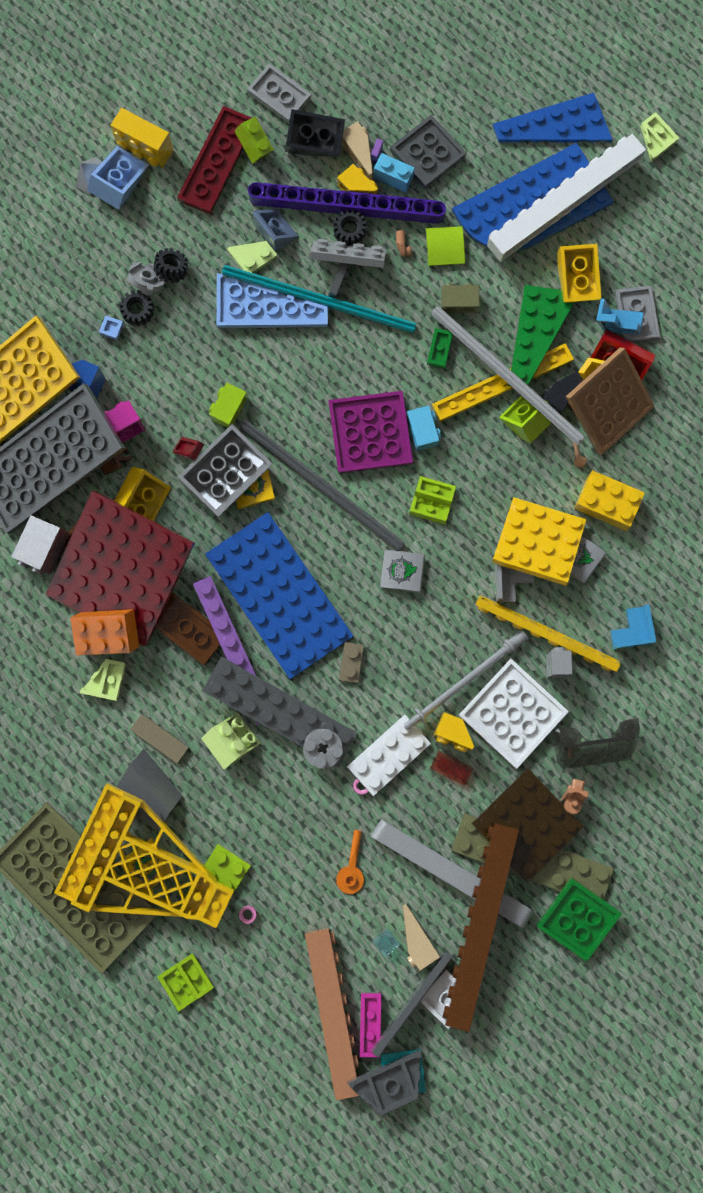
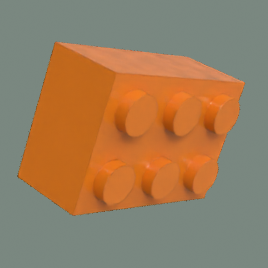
(104, 632)

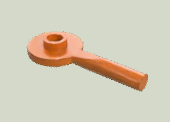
(350, 877)

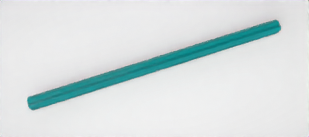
(311, 296)

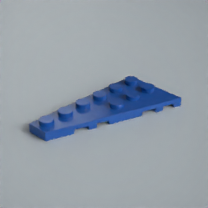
(563, 122)

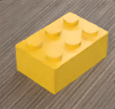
(142, 138)
(609, 500)

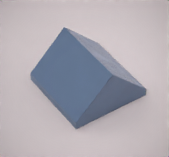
(274, 228)

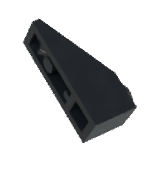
(557, 394)

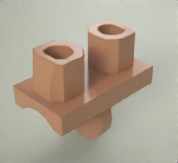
(574, 797)

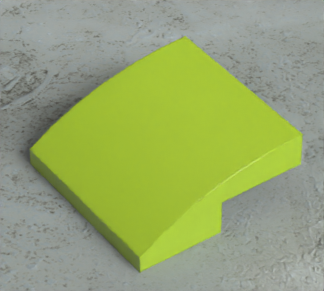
(445, 246)
(432, 500)
(185, 982)

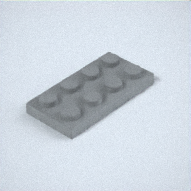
(350, 254)

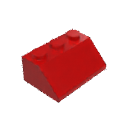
(612, 342)

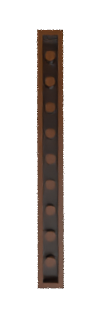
(481, 927)

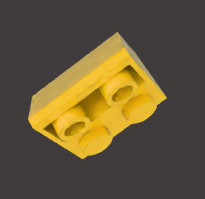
(453, 731)

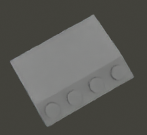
(224, 471)

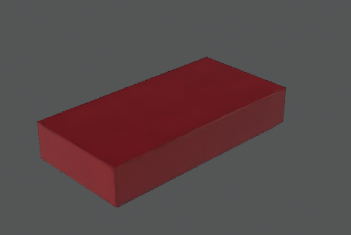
(188, 448)

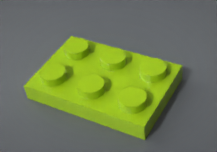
(226, 867)

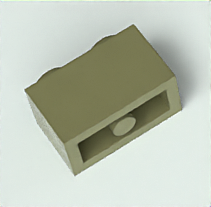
(460, 298)

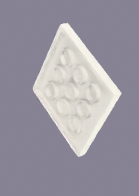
(513, 713)

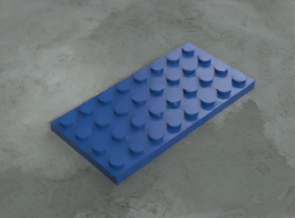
(279, 595)

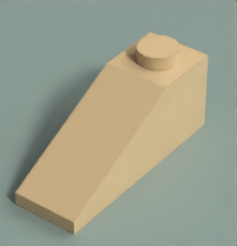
(357, 145)
(418, 945)

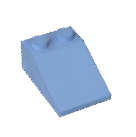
(116, 177)

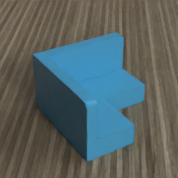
(619, 320)
(639, 632)

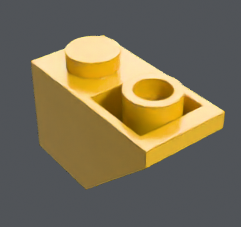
(355, 180)

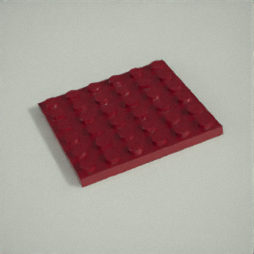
(120, 564)

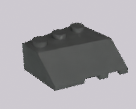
(150, 784)

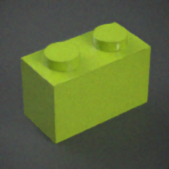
(254, 140)
(228, 405)

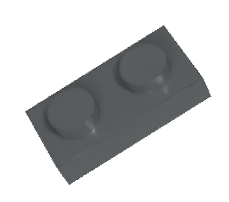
(342, 273)

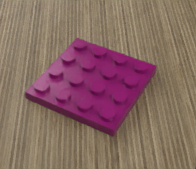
(370, 432)

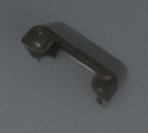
(573, 753)

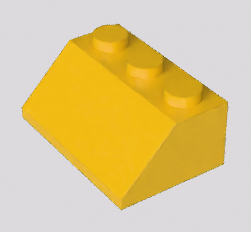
(143, 493)

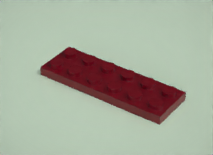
(214, 162)

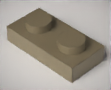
(351, 662)

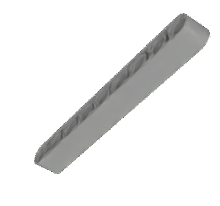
(445, 869)

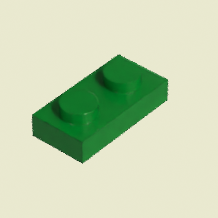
(439, 348)

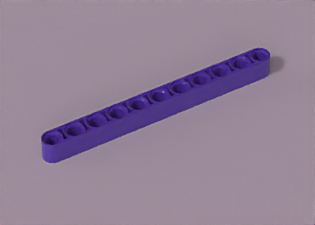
(339, 197)

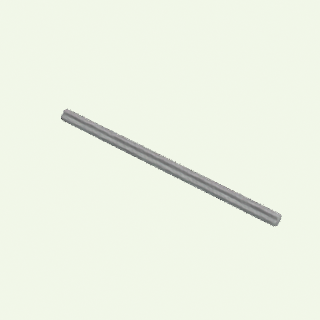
(511, 378)

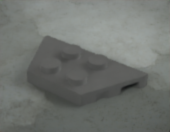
(390, 1084)

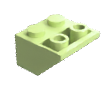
(230, 740)

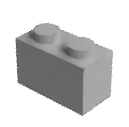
(559, 663)

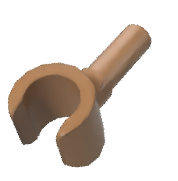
(579, 461)

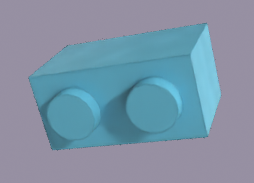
(393, 172)
(423, 428)

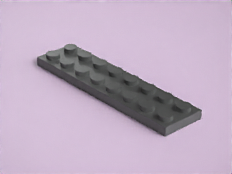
(272, 706)

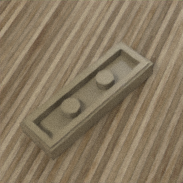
(159, 738)

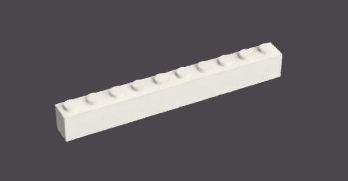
(566, 197)

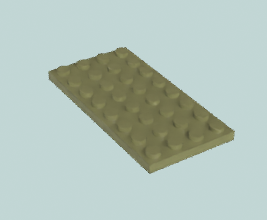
(35, 864)

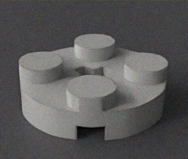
(144, 278)
(311, 747)

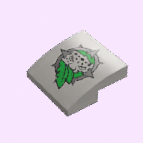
(586, 560)
(402, 571)

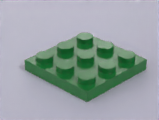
(579, 919)

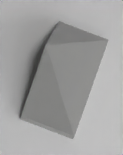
(85, 171)

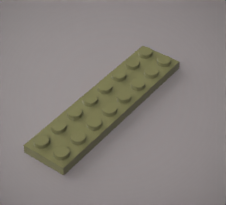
(554, 874)

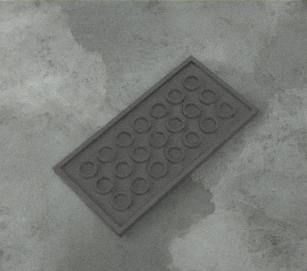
(54, 456)

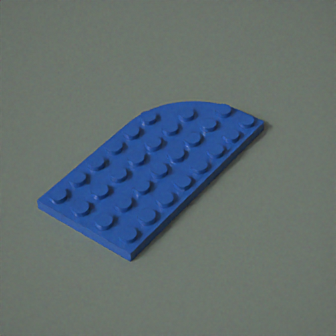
(507, 199)

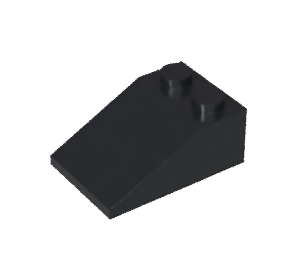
(314, 134)

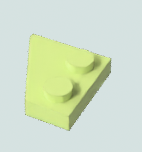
(657, 136)
(106, 681)

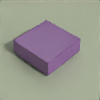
(377, 150)

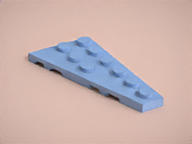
(259, 307)

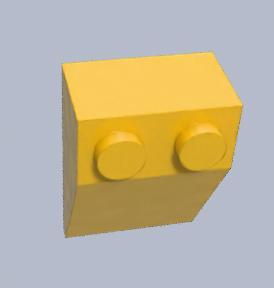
(579, 273)

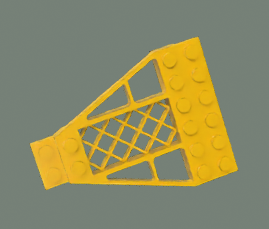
(100, 846)

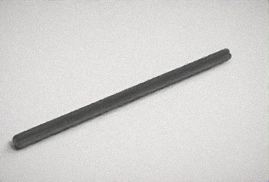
(322, 485)

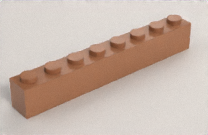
(332, 1012)

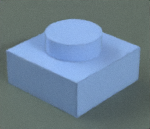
(111, 328)

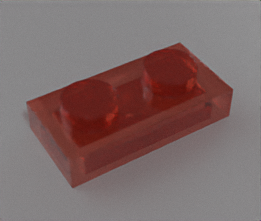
(451, 768)

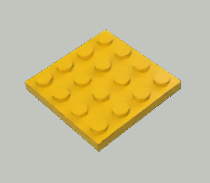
(539, 541)

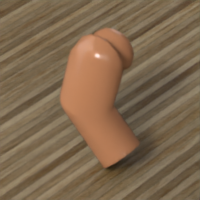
(400, 242)

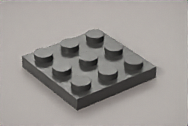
(428, 150)

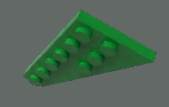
(538, 325)

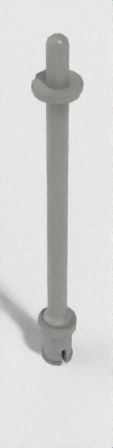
(508, 647)

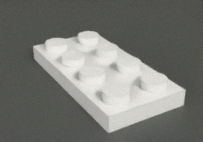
(388, 756)

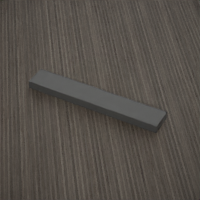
(411, 1004)

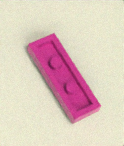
(369, 1022)

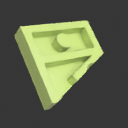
(252, 256)

